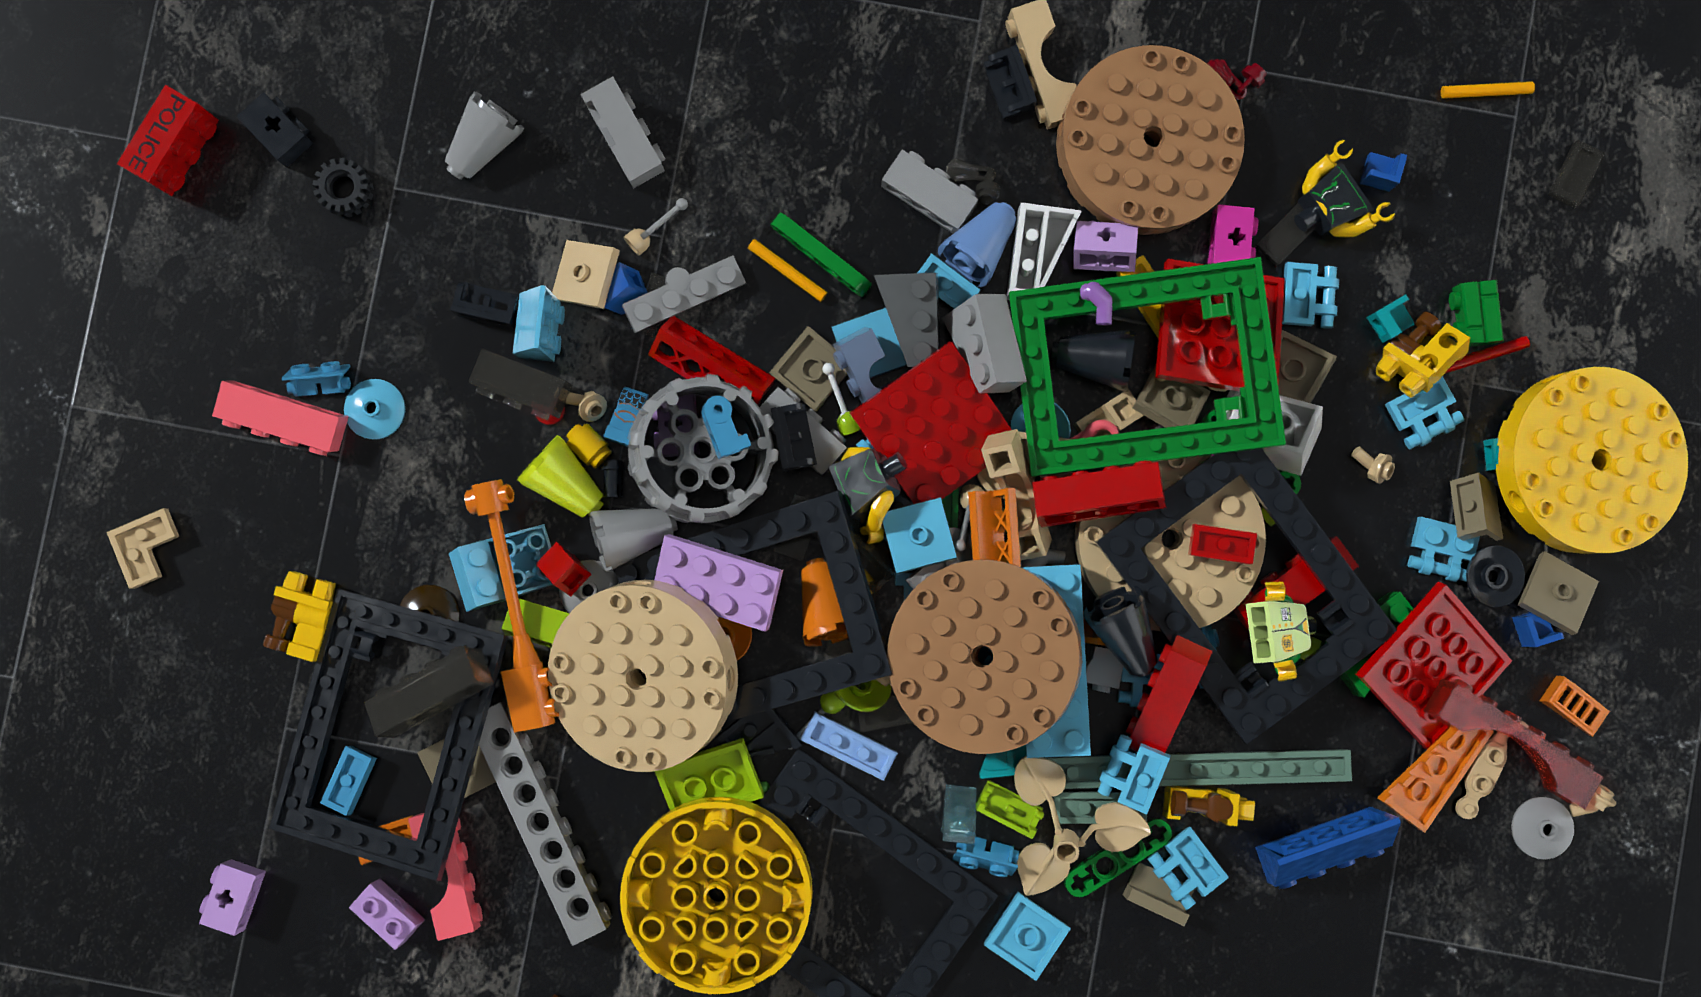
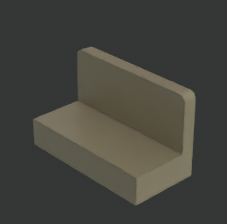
(1476, 507)
(1154, 894)

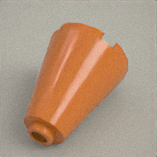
(820, 606)

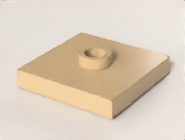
(585, 274)

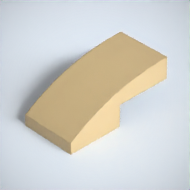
(1117, 411)

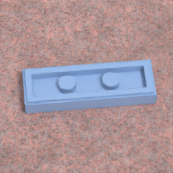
(849, 745)

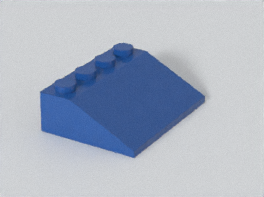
(1327, 845)

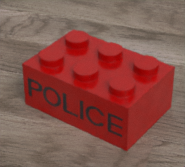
(168, 141)

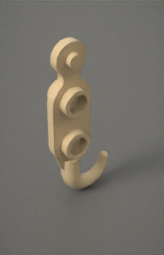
(1483, 774)

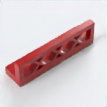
(710, 356)

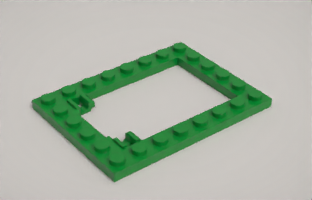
(1258, 406)

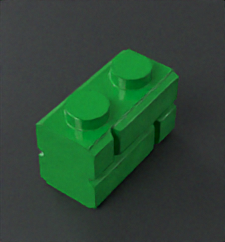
(1477, 312)

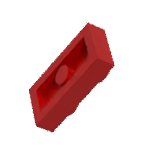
(1222, 544)

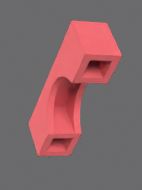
(457, 910)

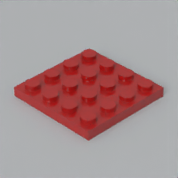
(1208, 350)
(934, 423)
(1432, 644)

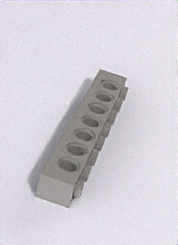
(577, 925)

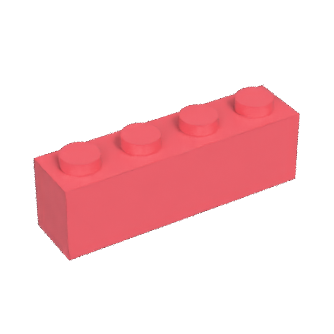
(280, 416)

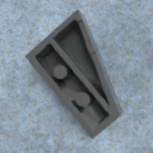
(913, 311)

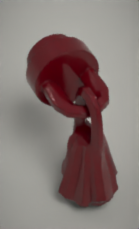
(1253, 74)

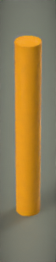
(1487, 89)
(787, 270)

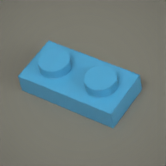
(348, 780)

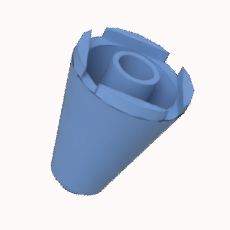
(980, 243)

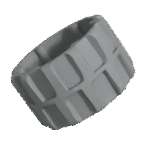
(734, 500)

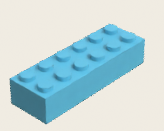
(1071, 732)

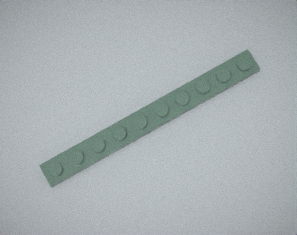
(1223, 768)

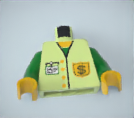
(1279, 630)

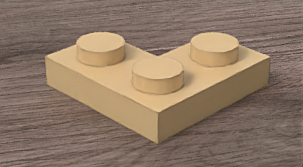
(134, 544)

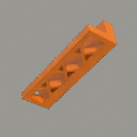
(989, 524)

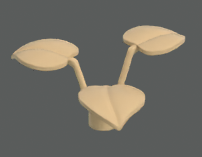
(1042, 867)

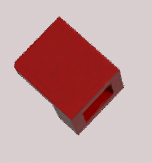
(563, 569)

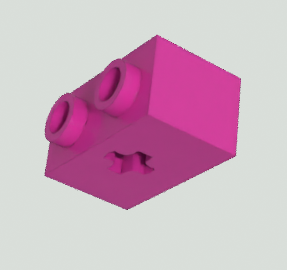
(1228, 221)

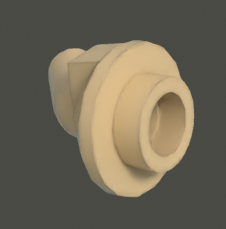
(591, 405)
(1379, 468)
(1601, 799)

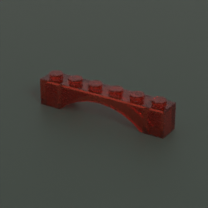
(1559, 772)

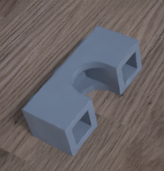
(857, 355)

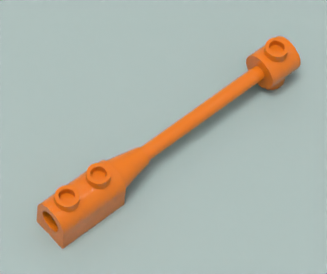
(527, 680)

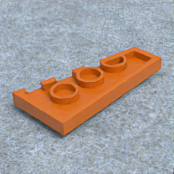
(1434, 776)

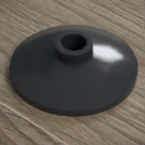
(1506, 580)

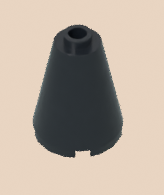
(1098, 356)
(1125, 628)

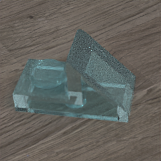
(959, 814)

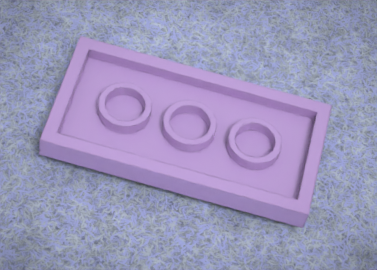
(725, 582)

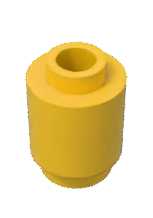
(588, 445)

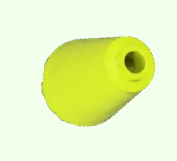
(562, 479)

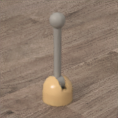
(640, 240)
(960, 545)

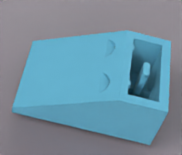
(538, 324)
(479, 571)

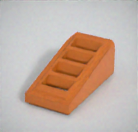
(1555, 692)

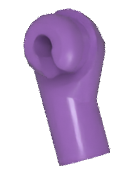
(1101, 299)

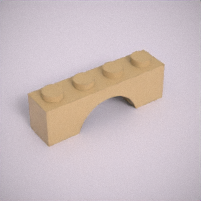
(1030, 27)
(1010, 468)

